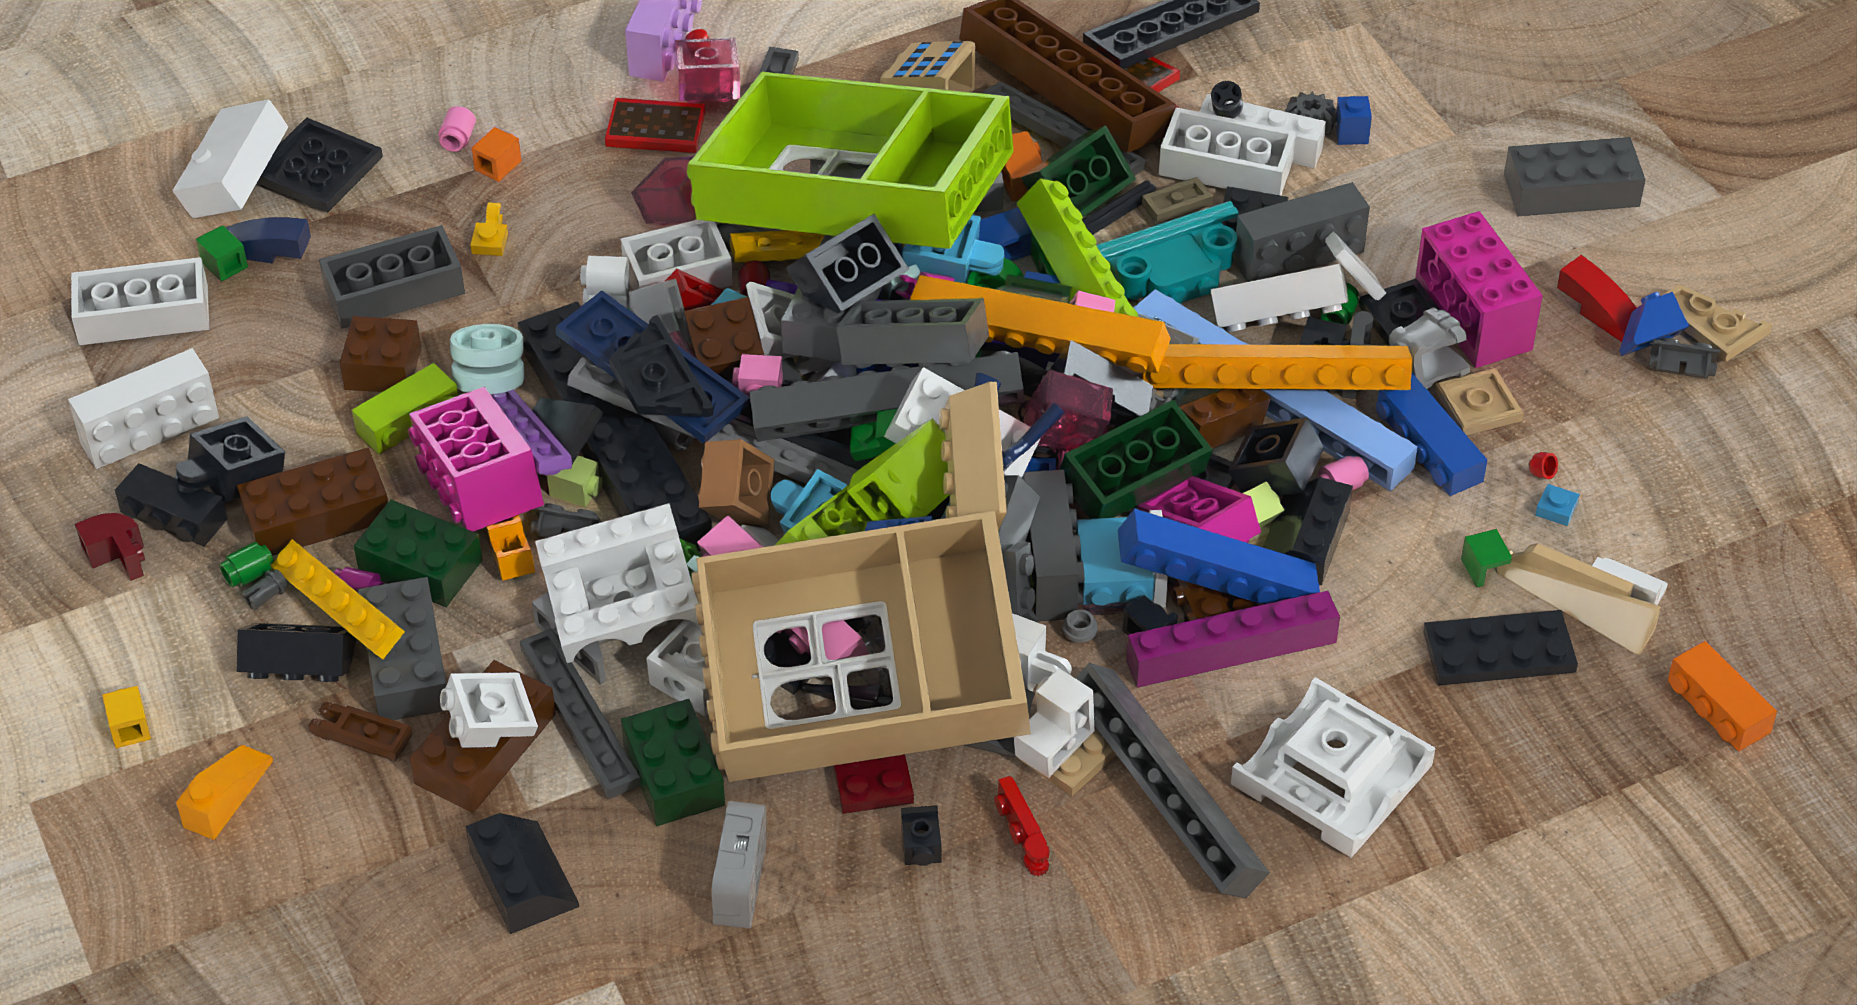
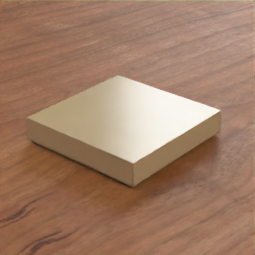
(1479, 401)

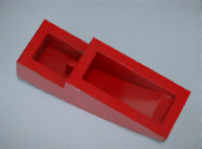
(1598, 294)

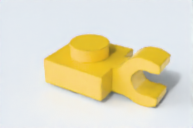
(491, 236)

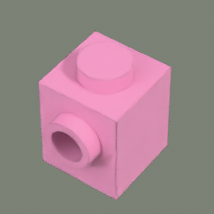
(757, 372)

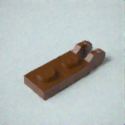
(361, 730)

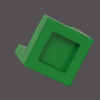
(222, 253)
(1484, 552)

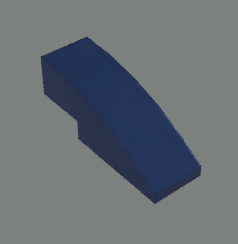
(272, 237)

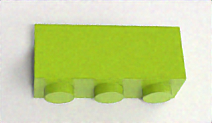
(386, 417)

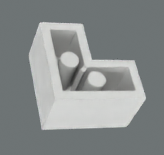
(1059, 725)

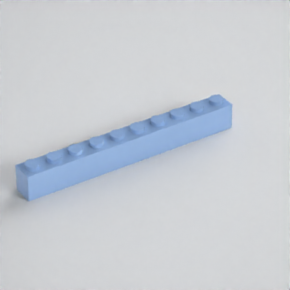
(1337, 424)

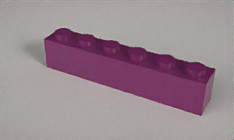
(1232, 638)

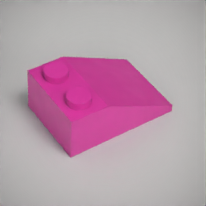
(1207, 508)

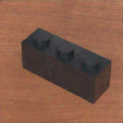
(157, 501)

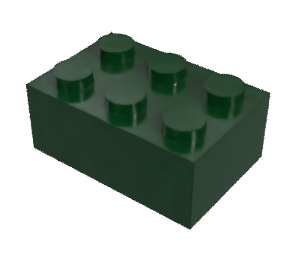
(1088, 168)
(416, 545)
(673, 762)

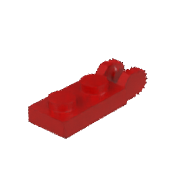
(1022, 826)

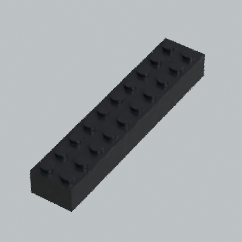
(629, 451)

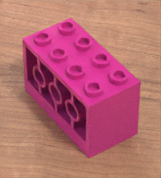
(1481, 286)
(475, 460)

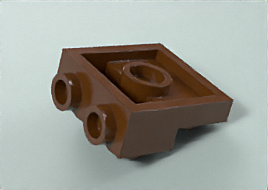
(1204, 602)

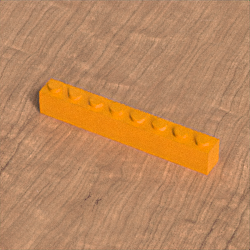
(1052, 324)
(1283, 367)

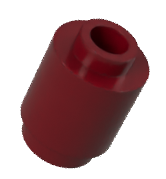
(755, 272)

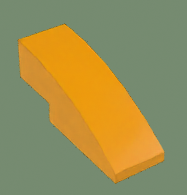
(510, 548)

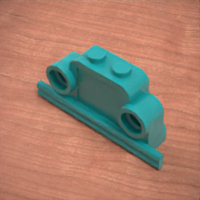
(1176, 256)

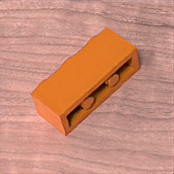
(1721, 696)

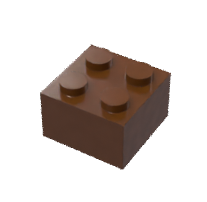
(723, 334)
(379, 353)

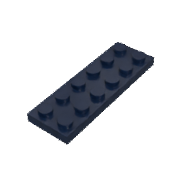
(606, 325)

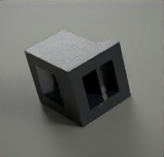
(1145, 615)
(921, 835)

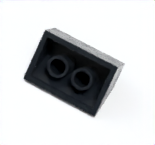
(848, 266)
(1312, 523)
(294, 651)
(519, 870)

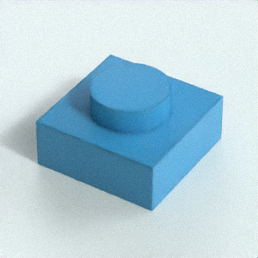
(1557, 504)

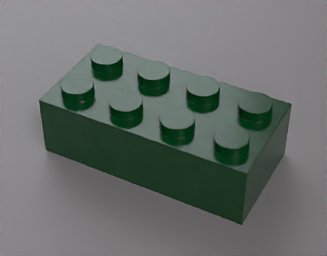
(1135, 461)

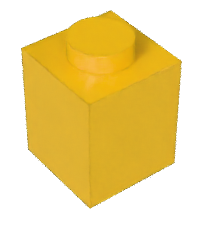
(126, 716)

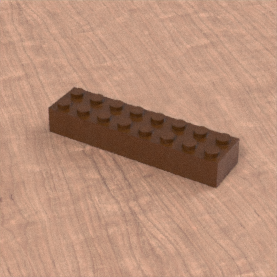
(1067, 72)

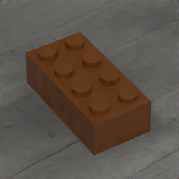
(314, 501)
(472, 773)

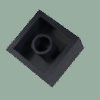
(1277, 454)

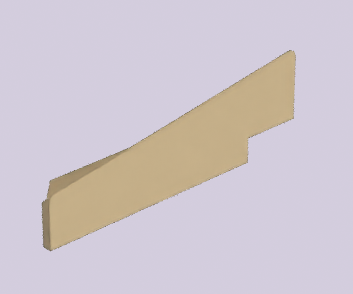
(1585, 594)

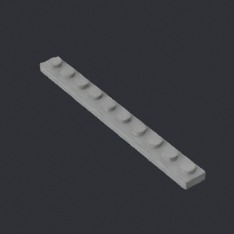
(789, 458)

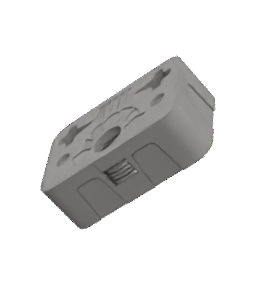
(739, 864)

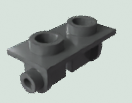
(1669, 353)
(554, 519)

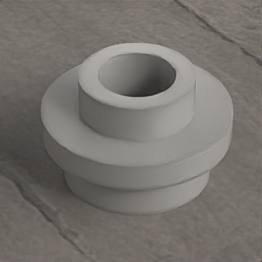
(1080, 626)

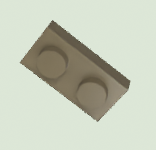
(1177, 200)

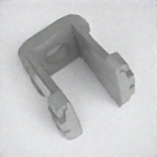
(1428, 345)

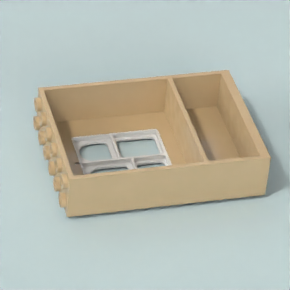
(943, 630)

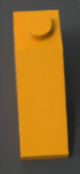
(220, 790)

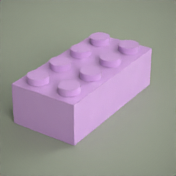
(653, 35)

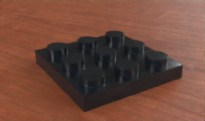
(319, 164)

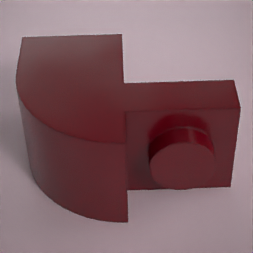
(110, 538)

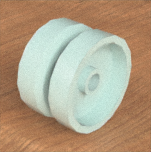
(487, 357)

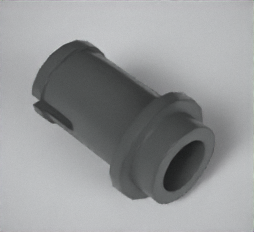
(266, 588)

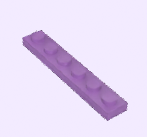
(547, 451)

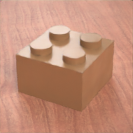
(736, 482)

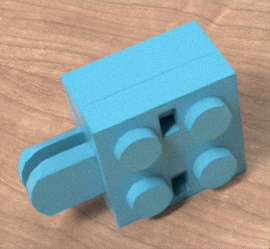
(964, 256)
(798, 501)

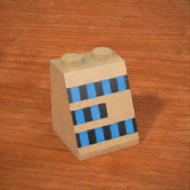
(934, 66)

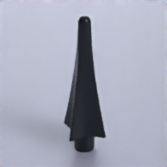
(860, 696)

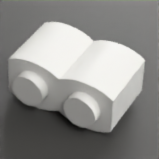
(608, 275)

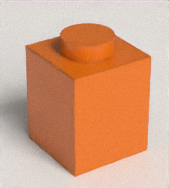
(496, 154)

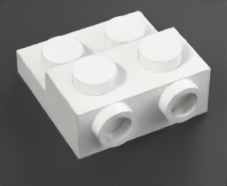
(487, 708)

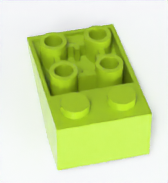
(904, 478)
(833, 518)

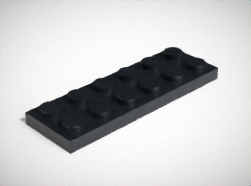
(1164, 27)

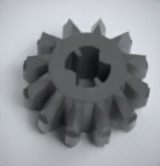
(1315, 107)

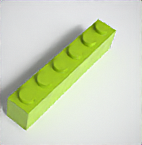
(1069, 243)

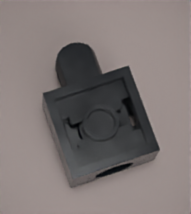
(228, 457)

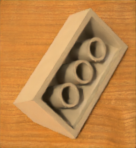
(973, 453)

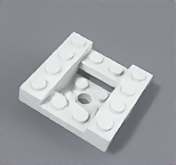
(630, 576)
(1373, 767)

